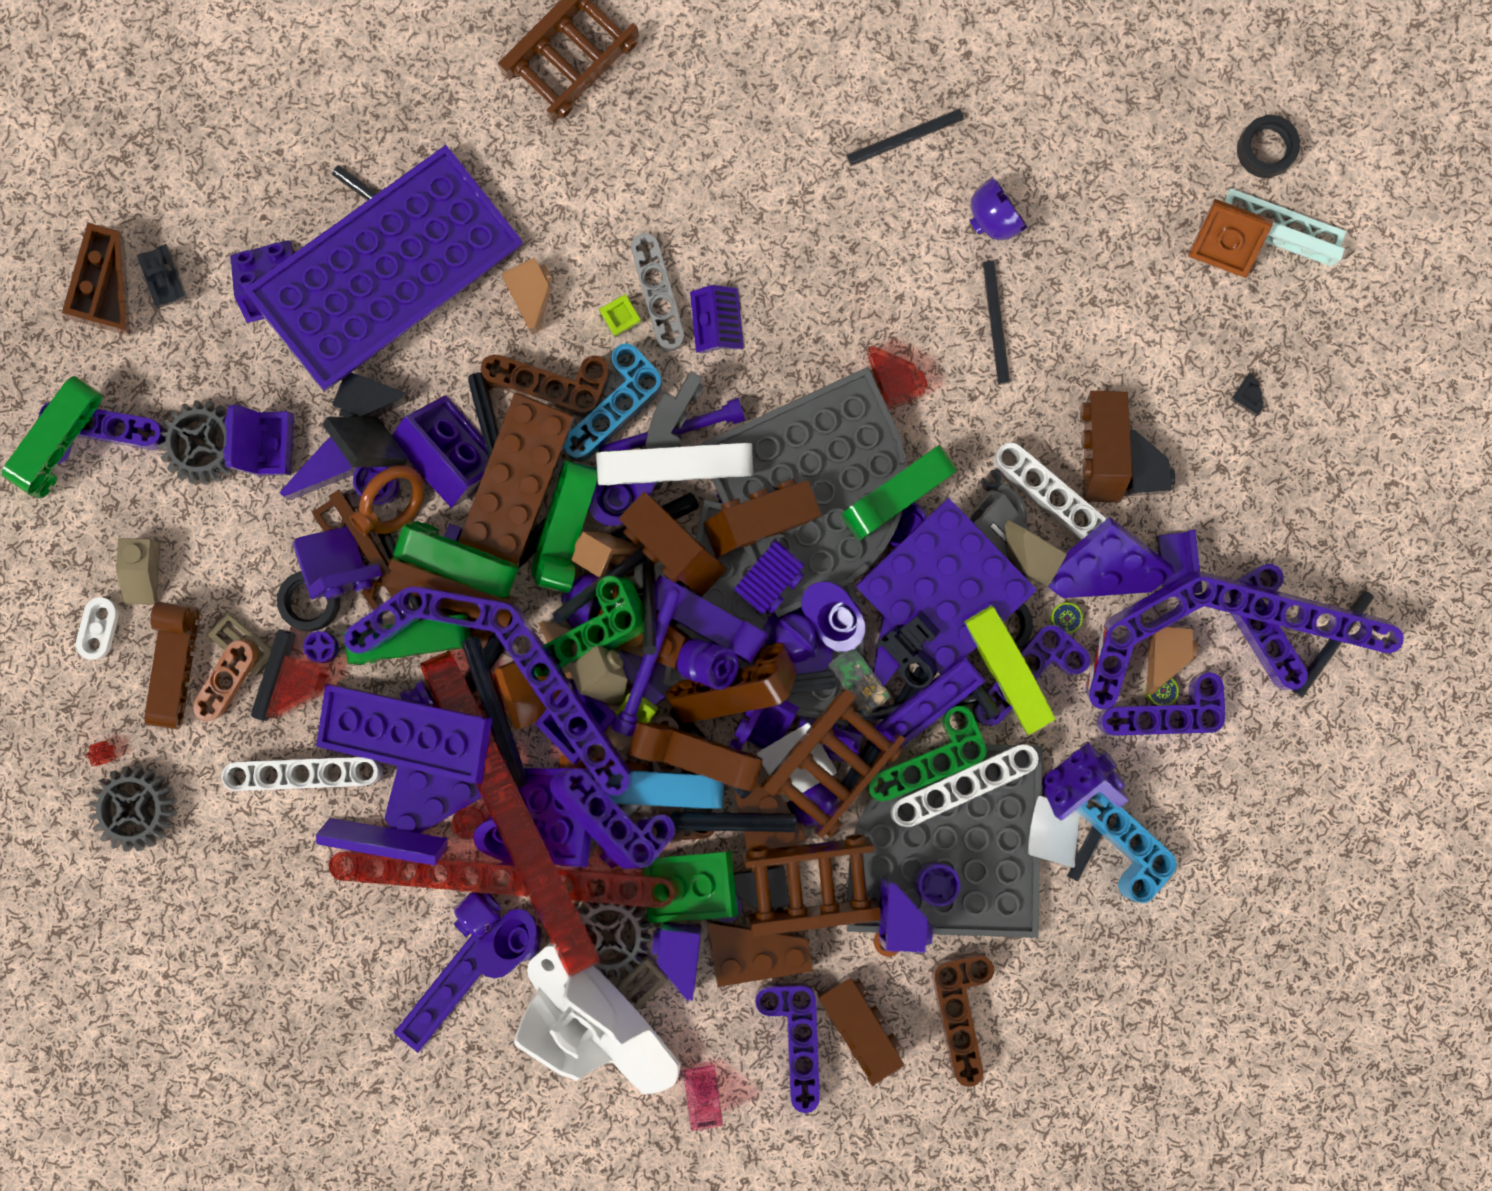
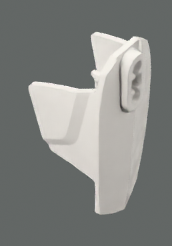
(588, 1023)

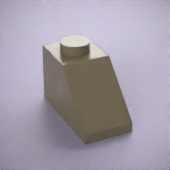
(1032, 555)
(138, 570)
(600, 675)

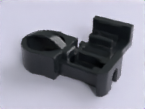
(903, 646)

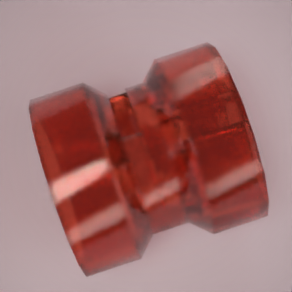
(469, 817)

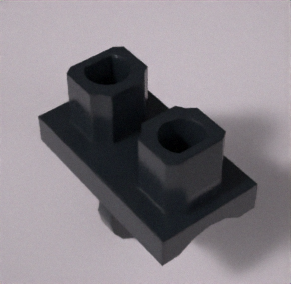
(162, 276)

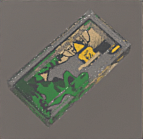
(859, 680)

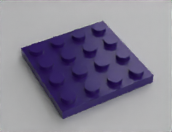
(950, 576)

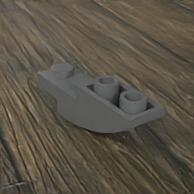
(671, 414)

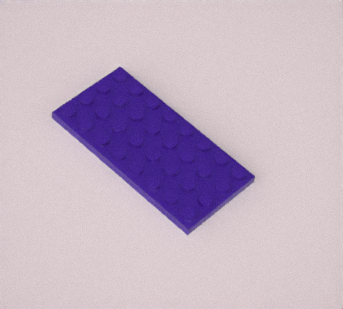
(383, 268)

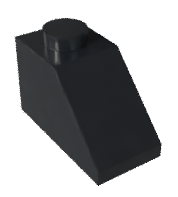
(366, 398)
(1149, 468)
(746, 887)

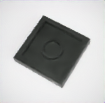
(365, 441)

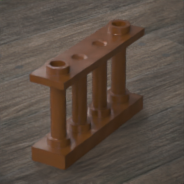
(538, 42)
(822, 733)
(830, 911)

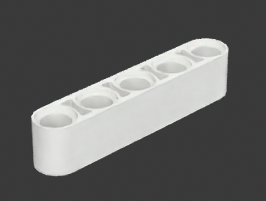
(674, 464)
(1048, 484)
(288, 778)
(979, 782)

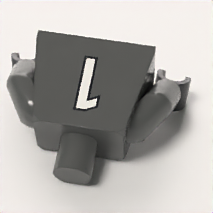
(995, 509)

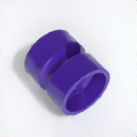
(386, 494)
(707, 663)
(937, 884)

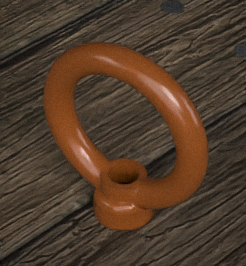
(367, 521)

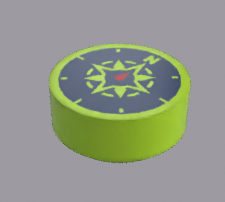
(1067, 617)
(1165, 695)

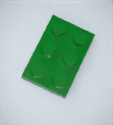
(703, 885)

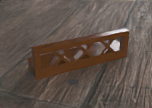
(366, 543)
(409, 575)

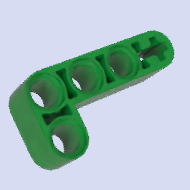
(50, 437)
(898, 493)
(562, 528)
(424, 547)
(611, 621)
(417, 639)
(924, 763)

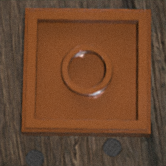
(1230, 238)
(521, 699)

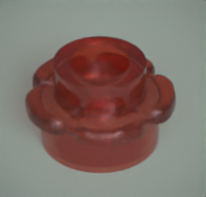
(100, 753)

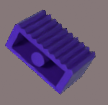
(769, 577)

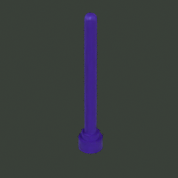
(730, 413)
(627, 719)

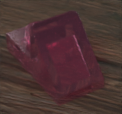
(703, 1098)

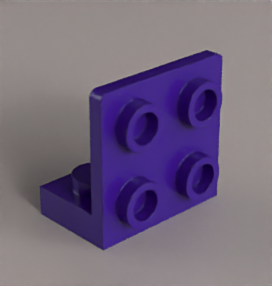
(252, 265)

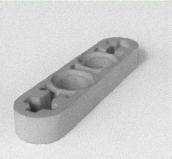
(657, 292)

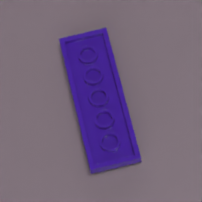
(404, 733)

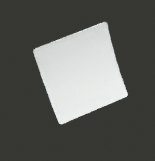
(778, 750)
(1051, 837)

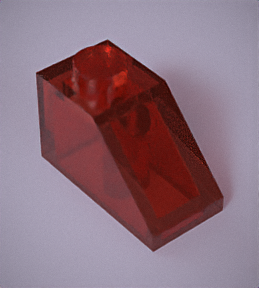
(896, 378)
(296, 686)

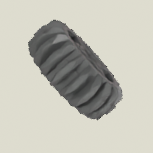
(194, 452)
(142, 817)
(618, 922)

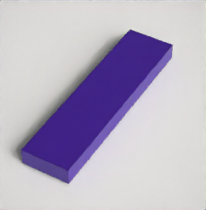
(931, 701)
(382, 841)
(440, 997)

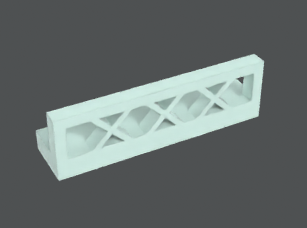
(1292, 240)

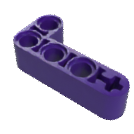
(105, 426)
(712, 621)
(1259, 638)
(1043, 657)
(1160, 715)
(575, 798)
(796, 1046)

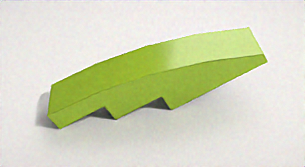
(1009, 670)

